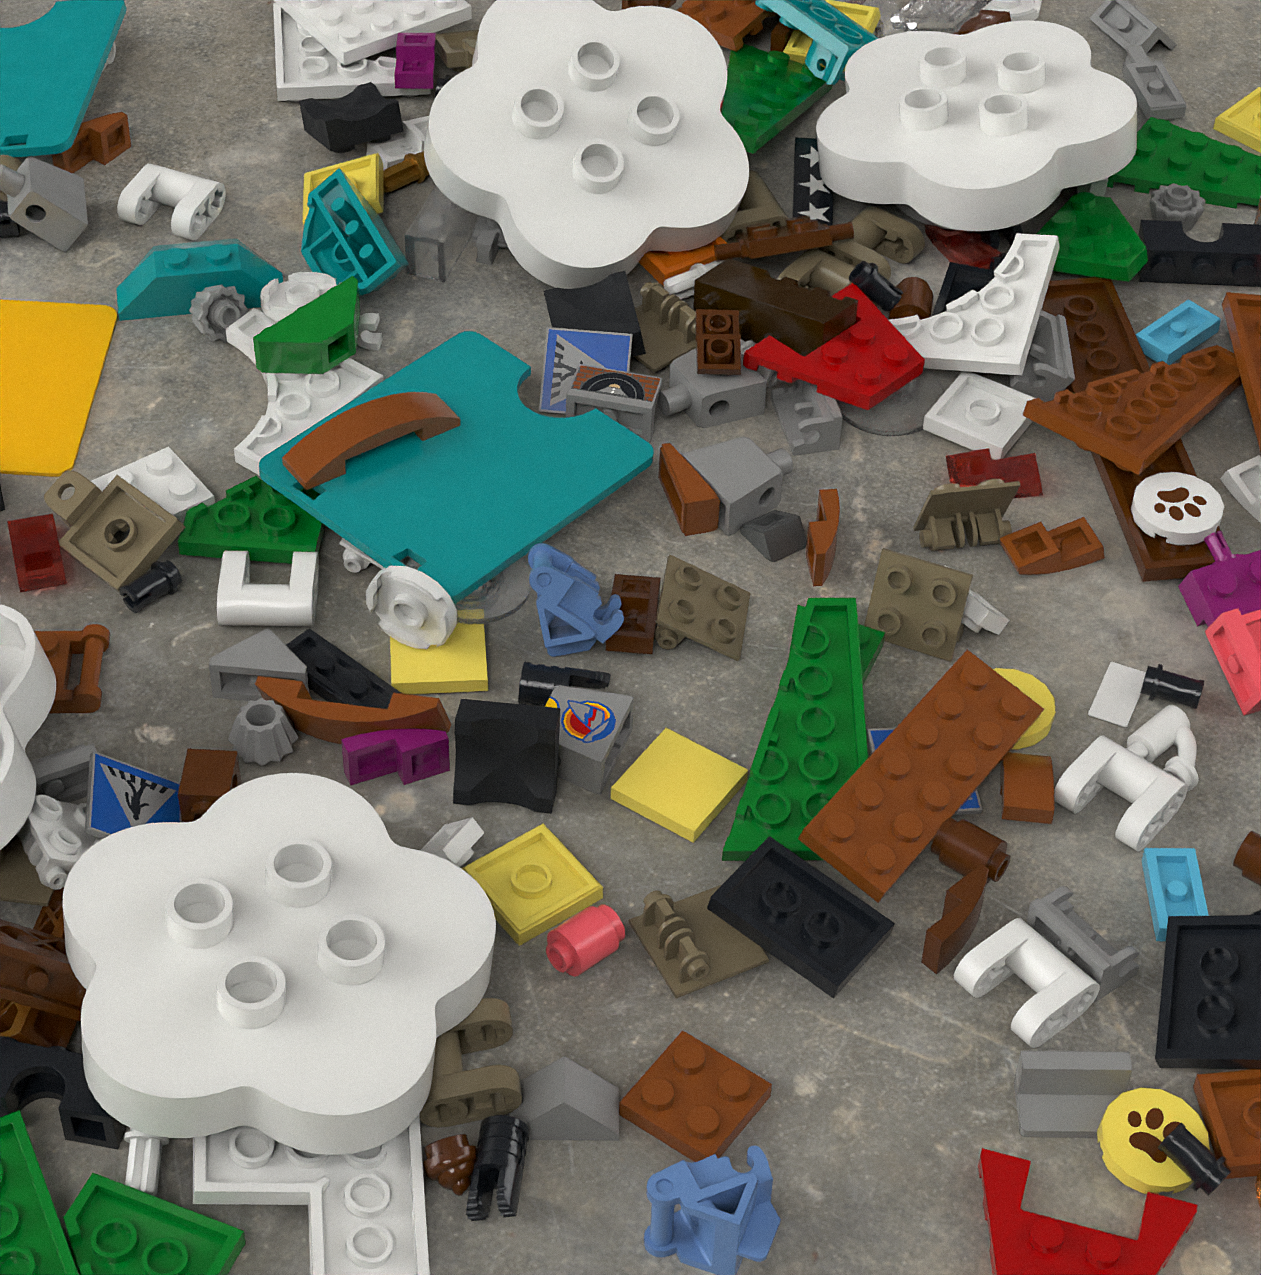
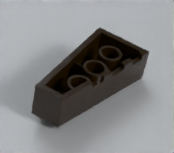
(774, 306)

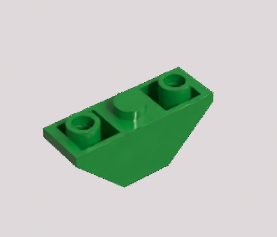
(313, 335)

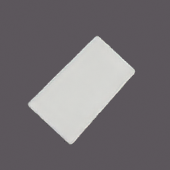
(1117, 694)

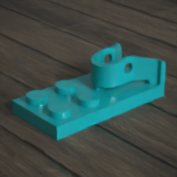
(832, 32)

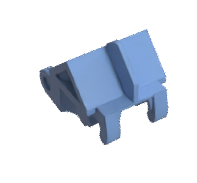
(570, 603)
(720, 1214)

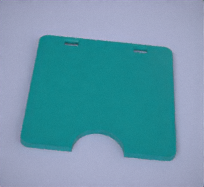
(52, 74)
(478, 491)

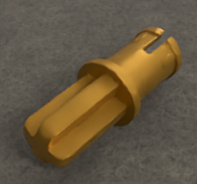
(405, 172)

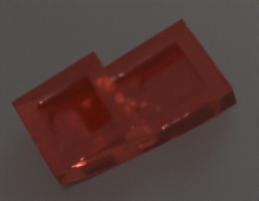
(961, 246)
(976, 466)
(36, 552)

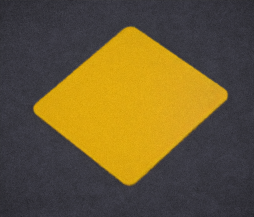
(48, 381)

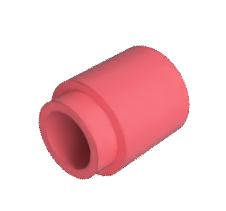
(585, 939)

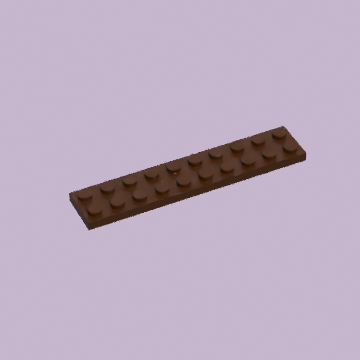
(1102, 347)

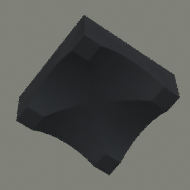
(352, 119)
(597, 307)
(506, 754)

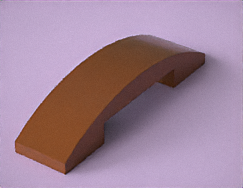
(371, 424)
(339, 721)

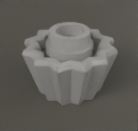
(1177, 204)
(216, 310)
(262, 732)

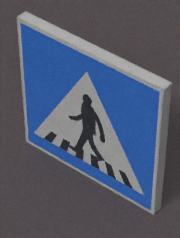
(572, 347)
(127, 797)

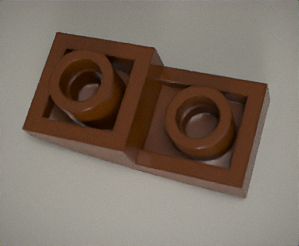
(718, 342)

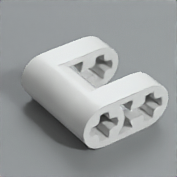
(194, 198)
(267, 603)
(1151, 790)
(1060, 984)

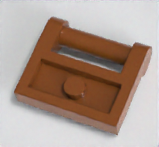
(59, 649)

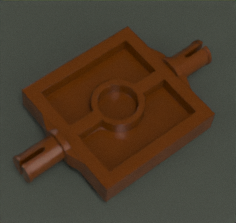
(769, 240)

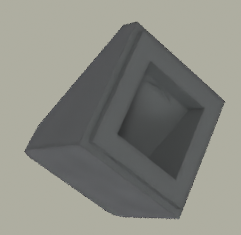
(775, 534)

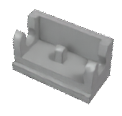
(1048, 361)
(807, 418)
(1079, 942)

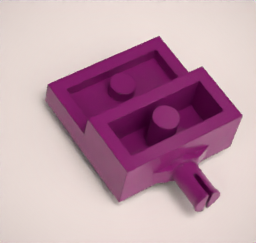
(1225, 585)

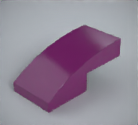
(415, 60)
(409, 752)

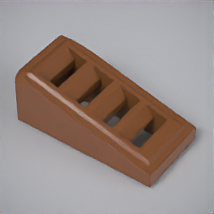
(689, 495)

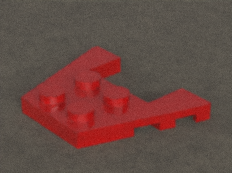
(853, 367)
(1048, 1246)

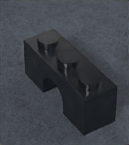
(1182, 260)
(57, 1073)

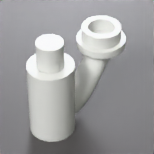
(1159, 734)

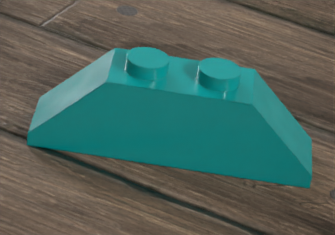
(348, 236)
(175, 272)

